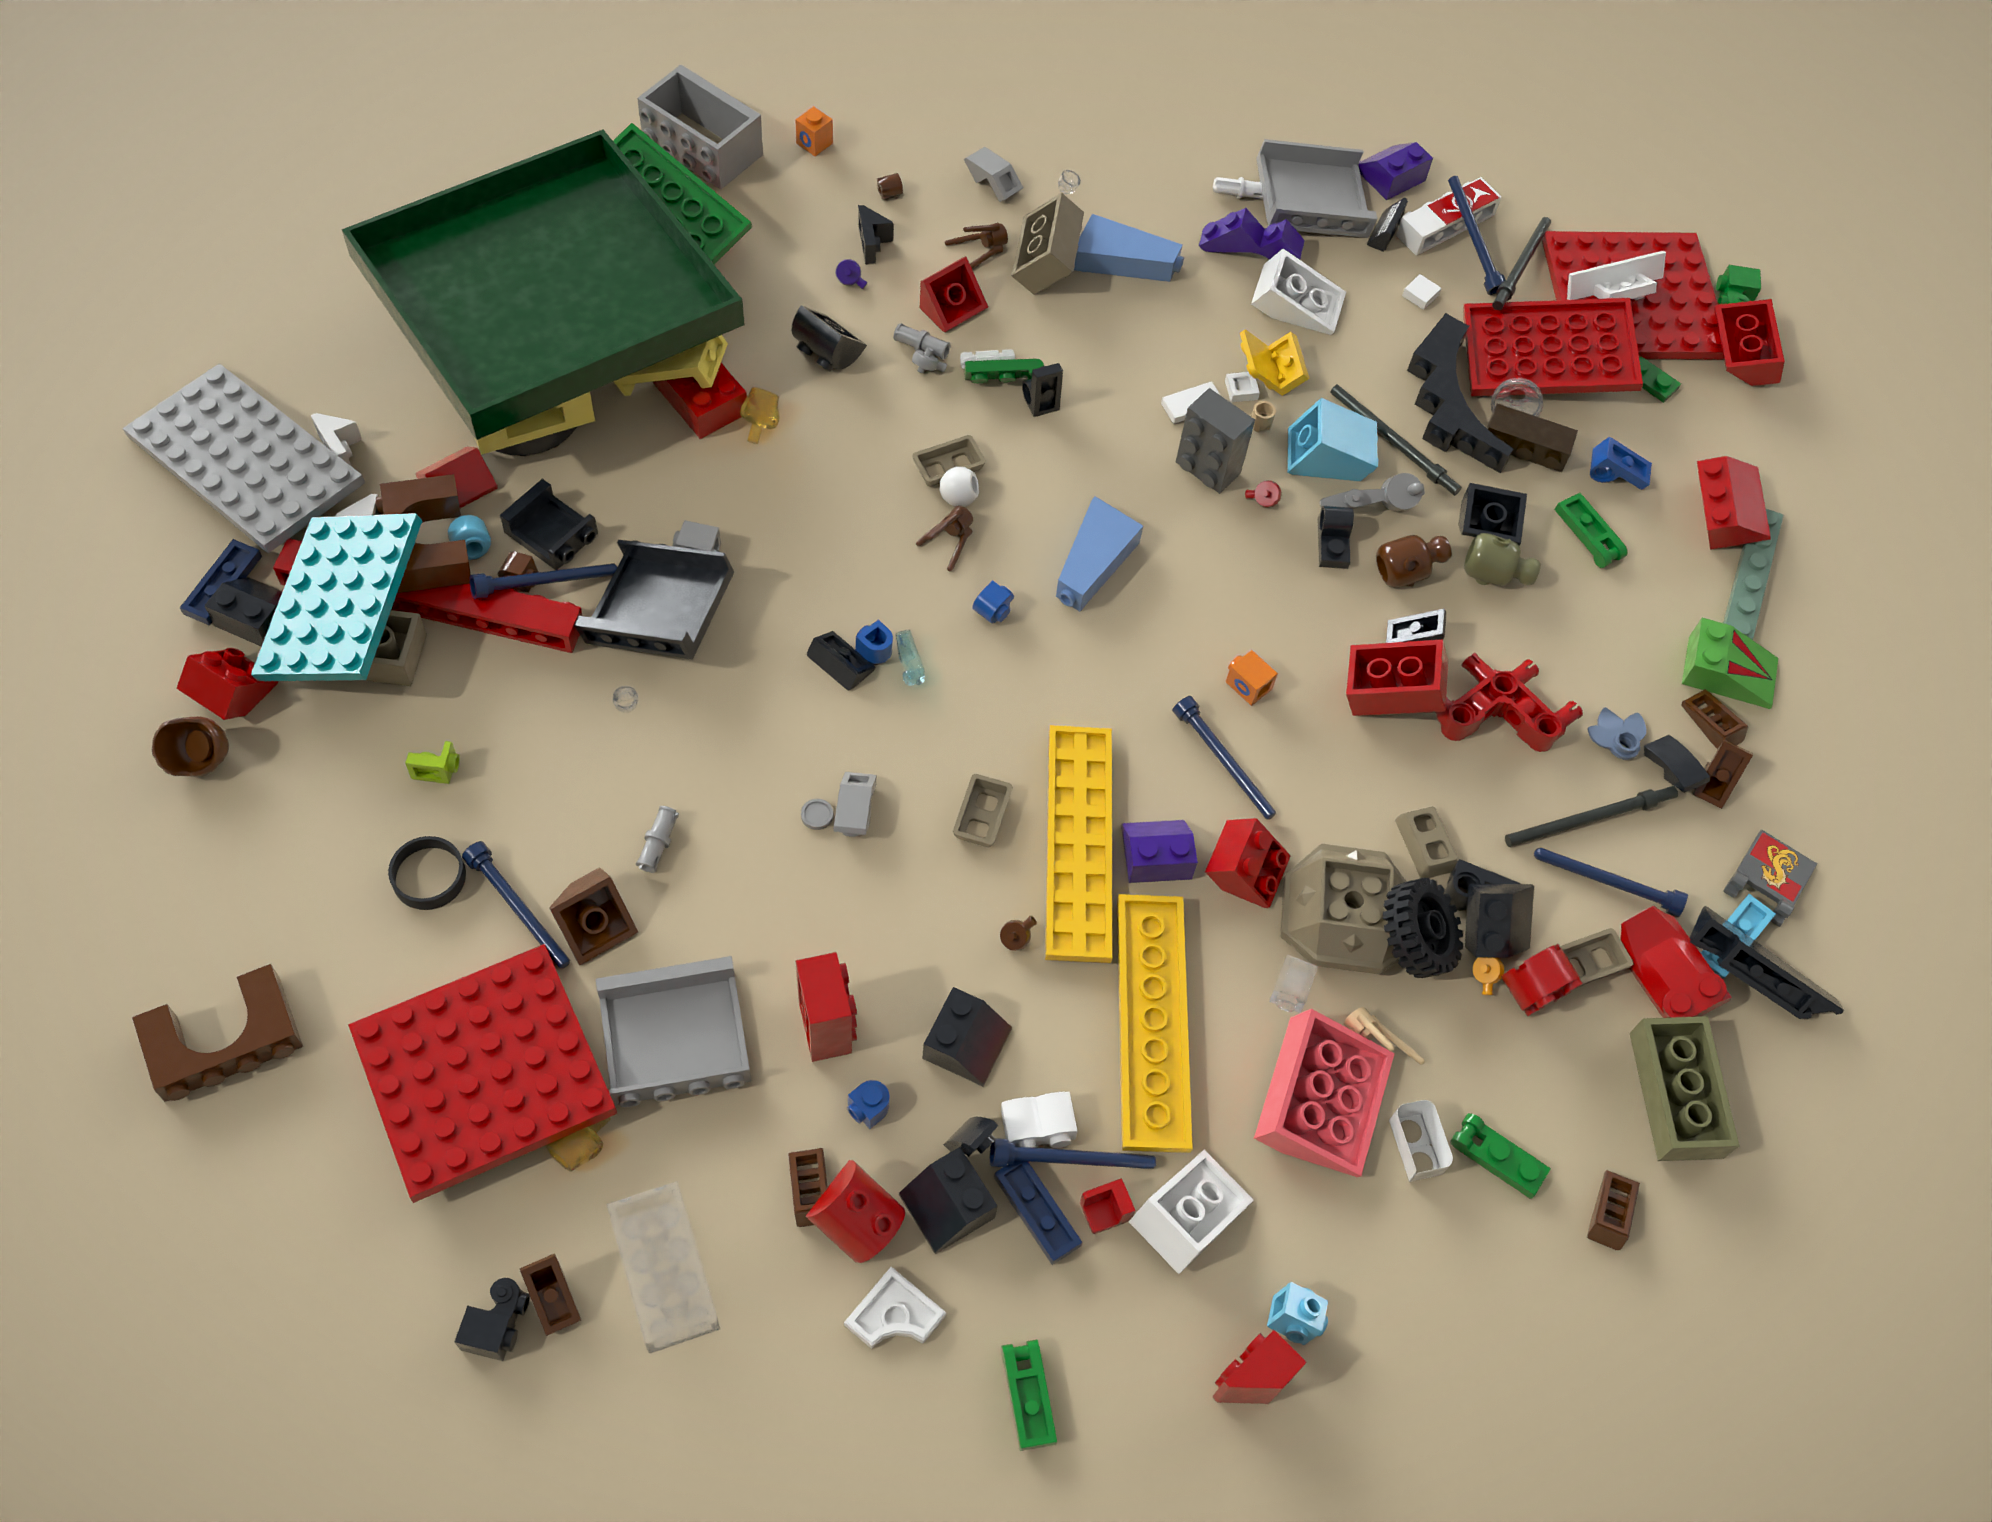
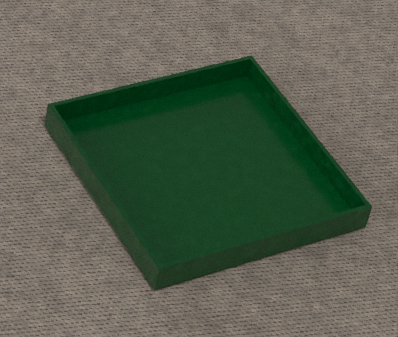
(542, 281)

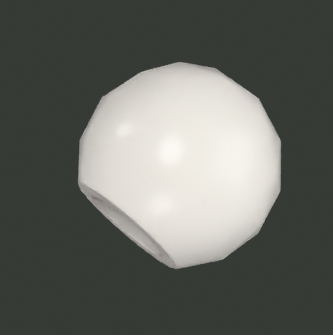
(959, 486)

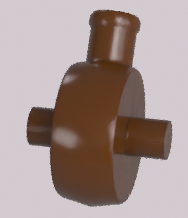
(1017, 934)

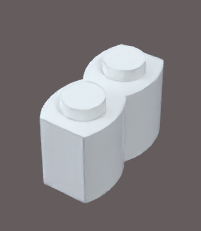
(1040, 1120)

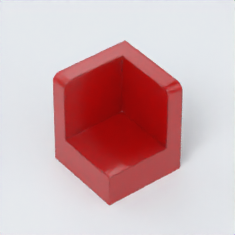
(1107, 1206)

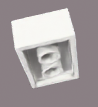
(1298, 294)
(1190, 1211)

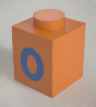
(814, 131)
(1251, 677)

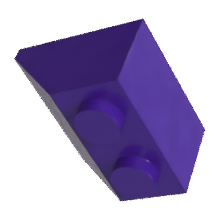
(1396, 169)
(1159, 851)

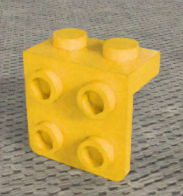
(1276, 365)

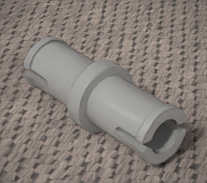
(921, 340)
(657, 839)

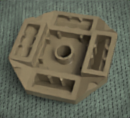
(1322, 923)

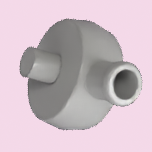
(927, 361)

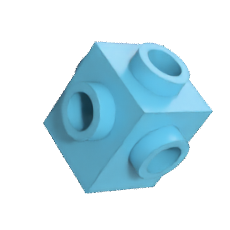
(1298, 1313)

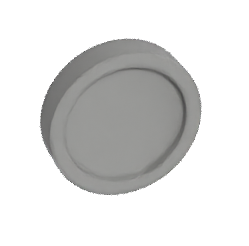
(817, 814)

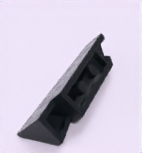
(1760, 967)

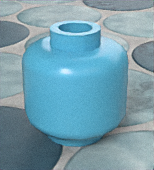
(474, 532)

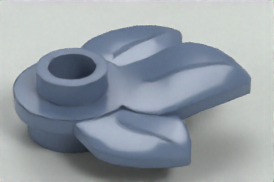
(1613, 731)

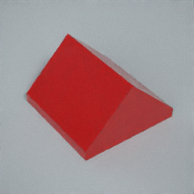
(951, 295)
(470, 473)

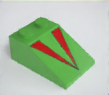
(1729, 664)

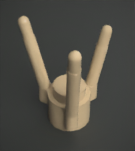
(1369, 1027)

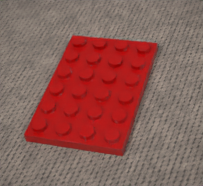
(1554, 345)

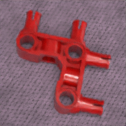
(1513, 703)

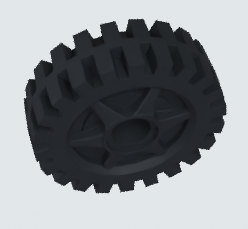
(1423, 928)

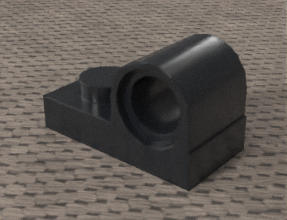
(1044, 389)
(1333, 536)
(1465, 874)

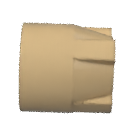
(1264, 415)

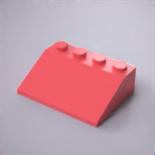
(1325, 1094)

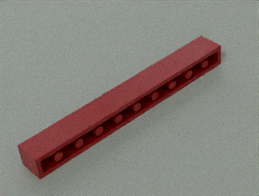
(501, 614)

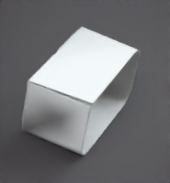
(1426, 1116)

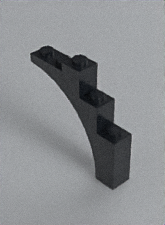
(1441, 396)

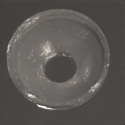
(1530, 404)

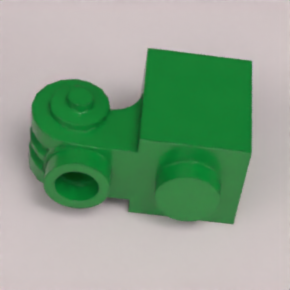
(1738, 284)

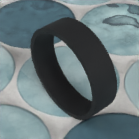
(423, 843)

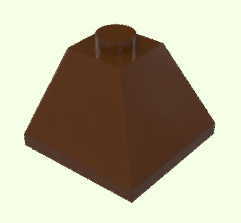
(592, 916)

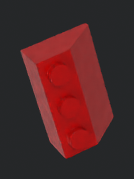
(1751, 341)
(1732, 502)

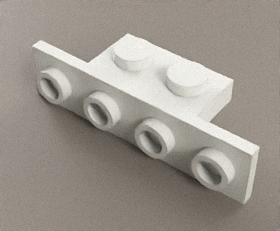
(1621, 279)

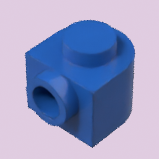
(993, 602)
(875, 642)
(869, 1103)

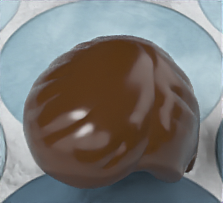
(189, 746)

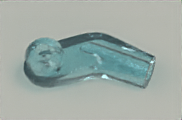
(910, 658)

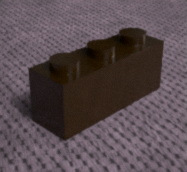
(1533, 437)

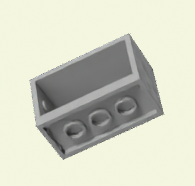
(711, 108)

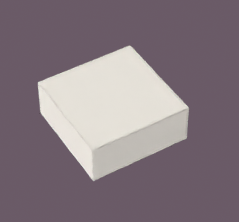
(1421, 291)
(1241, 387)

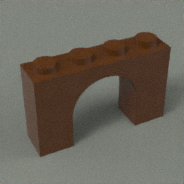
(431, 500)
(267, 1036)

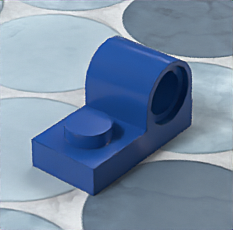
(1615, 460)

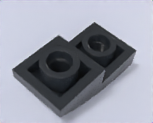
(1678, 763)
(973, 1136)

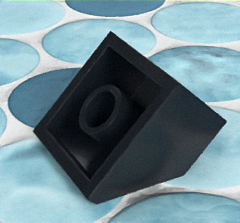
(1492, 512)
(244, 608)
(1499, 919)
(966, 1037)
(948, 1200)

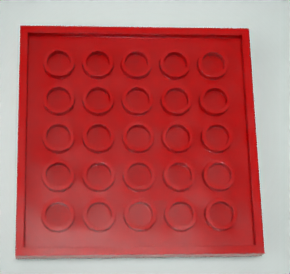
(1669, 323)
(480, 1072)

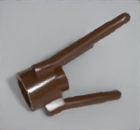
(991, 236)
(955, 524)

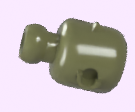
(1498, 560)

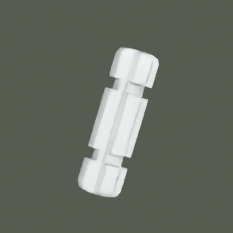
(986, 355)

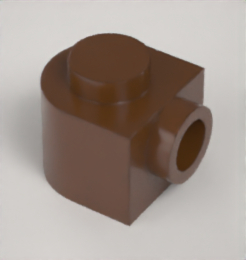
(518, 564)

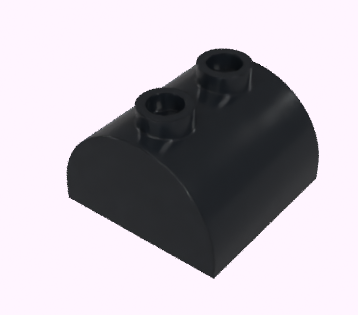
(826, 338)

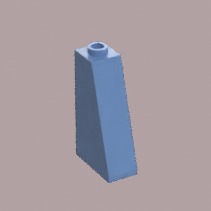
(1126, 251)
(1097, 552)

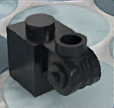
(493, 1331)

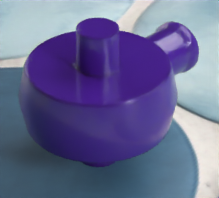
(849, 273)

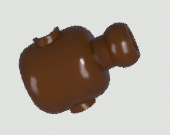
(1410, 559)

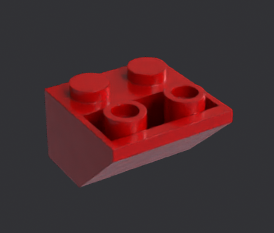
(223, 682)
(1248, 861)
(1264, 1372)

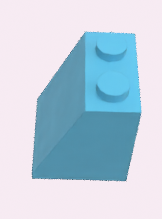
(1332, 443)

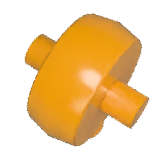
(1488, 972)

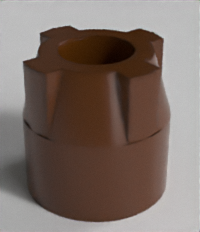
(890, 186)

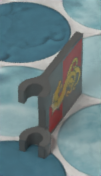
(1773, 871)

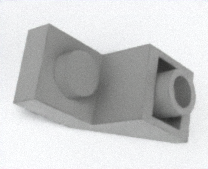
(998, 171)
(854, 804)

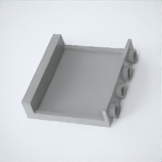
(1314, 188)
(673, 1031)

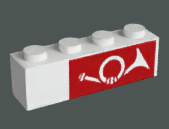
(1442, 218)

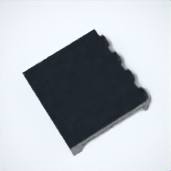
(658, 600)

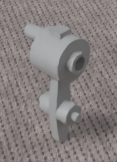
(1396, 494)

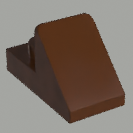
(1724, 773)
(550, 1294)

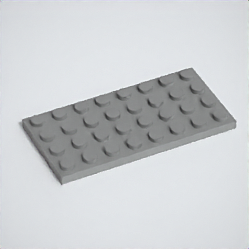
(244, 457)

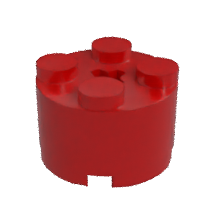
(1542, 979)

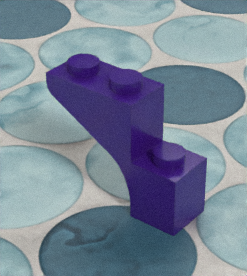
(1244, 233)

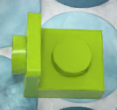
(433, 768)

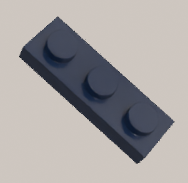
(233, 564)
(1038, 1210)

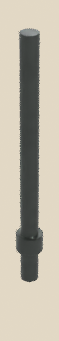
(1507, 288)
(1434, 472)
(1644, 800)

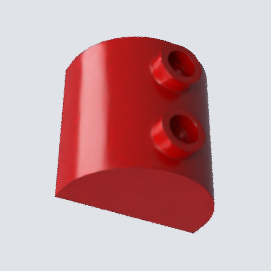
(857, 1213)

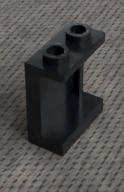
(548, 526)

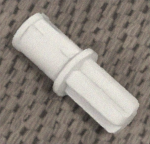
(1238, 187)

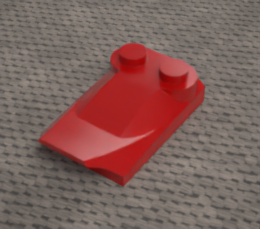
(1671, 966)

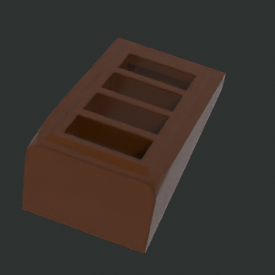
(1733, 728)
(803, 1205)
(1606, 1229)

